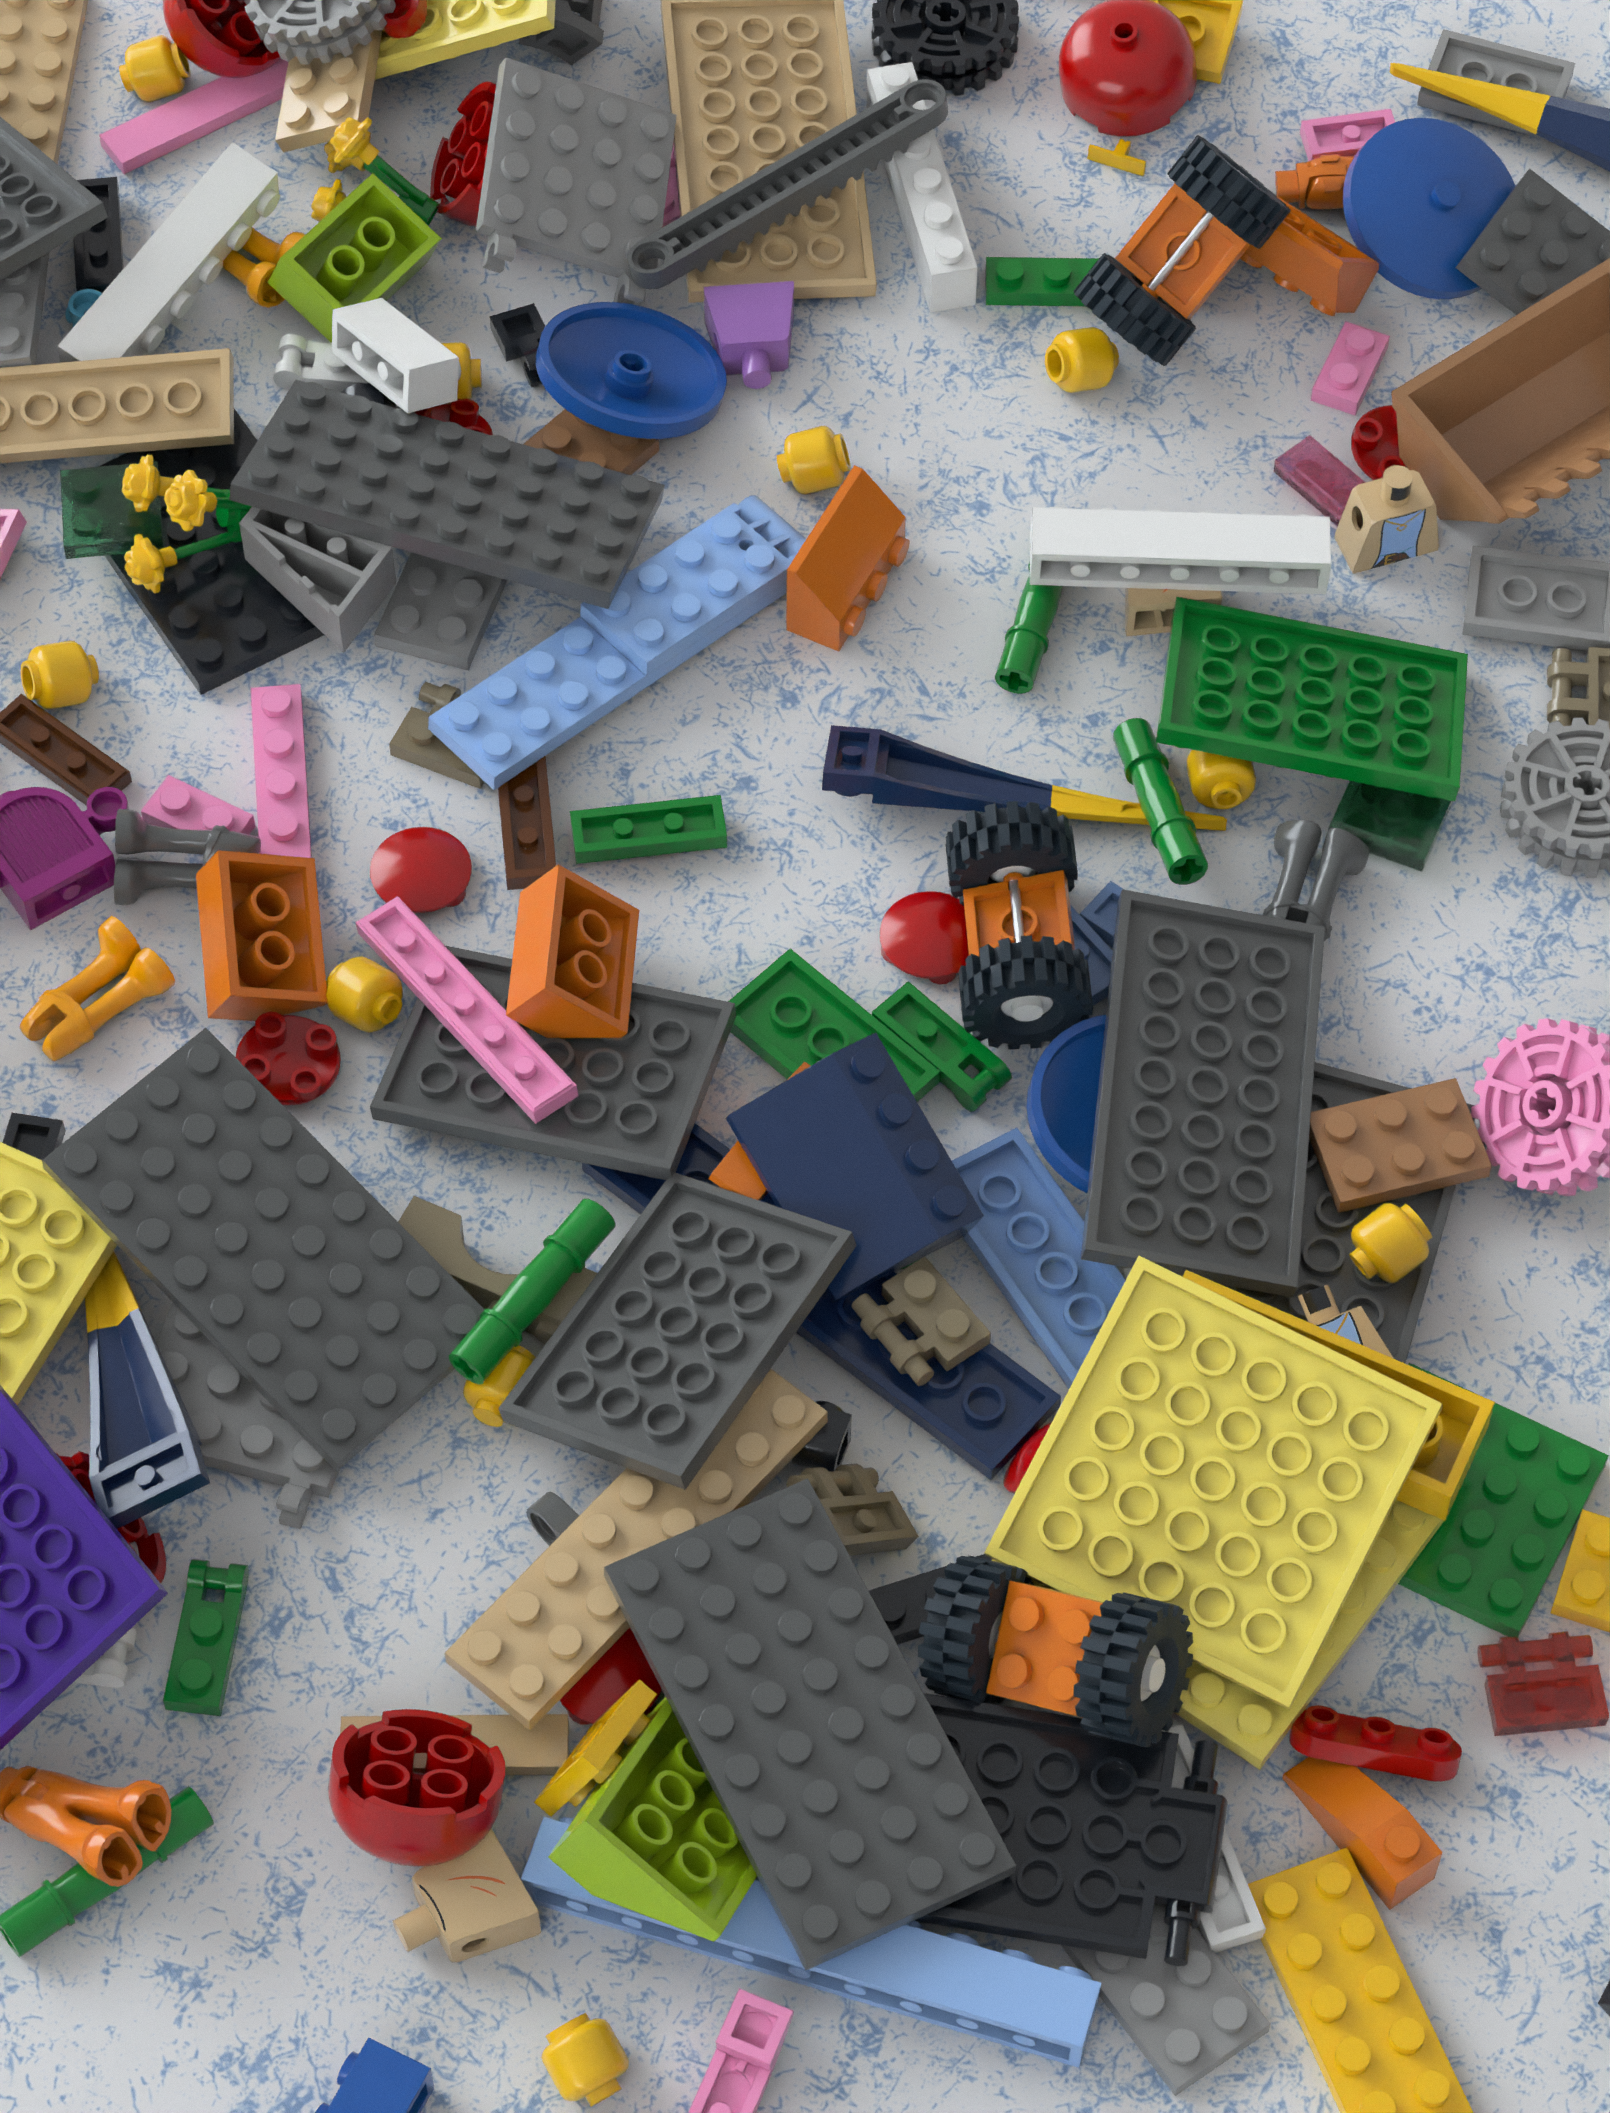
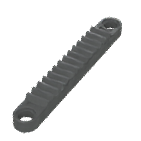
(788, 185)

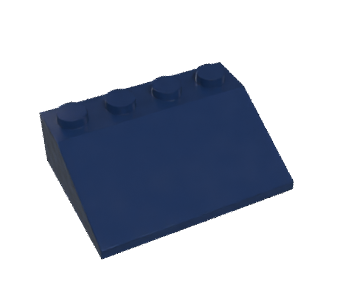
(860, 1156)

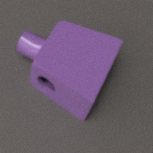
(751, 328)

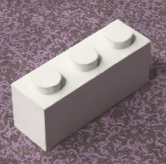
(395, 355)

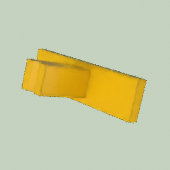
(1117, 158)

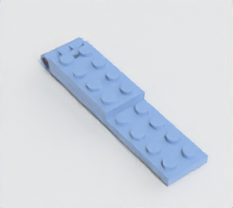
(607, 656)

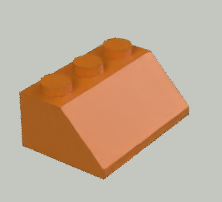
(1316, 262)
(845, 562)
(260, 935)
(572, 959)

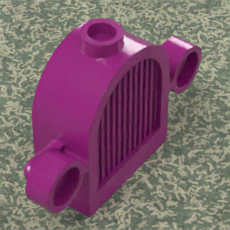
(55, 850)

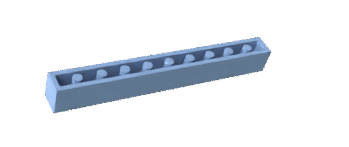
(903, 1971)

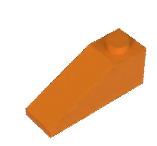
(1377, 1829)

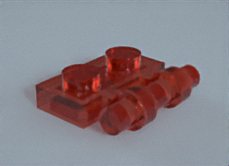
(1543, 1698)

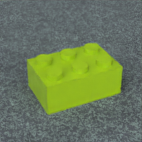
(354, 255)

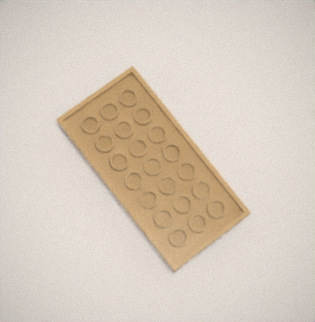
(745, 93)

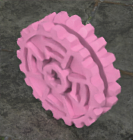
(1548, 1107)

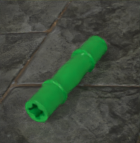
(1028, 637)
(1159, 799)
(532, 1291)
(76, 1890)

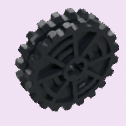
(947, 39)

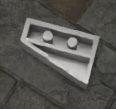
(321, 571)

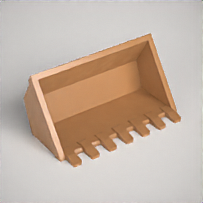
(1515, 408)

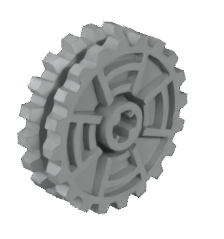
(316, 26)
(1562, 796)

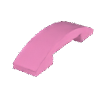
(743, 2056)

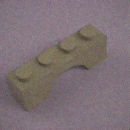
(443, 1238)

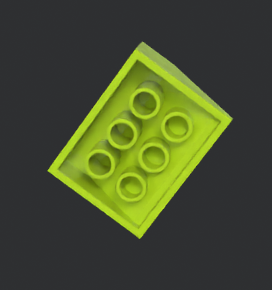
(659, 1836)

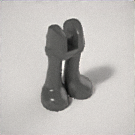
(137, 836)
(1298, 844)

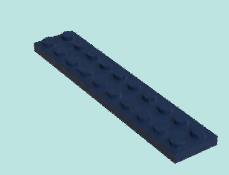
(975, 1409)

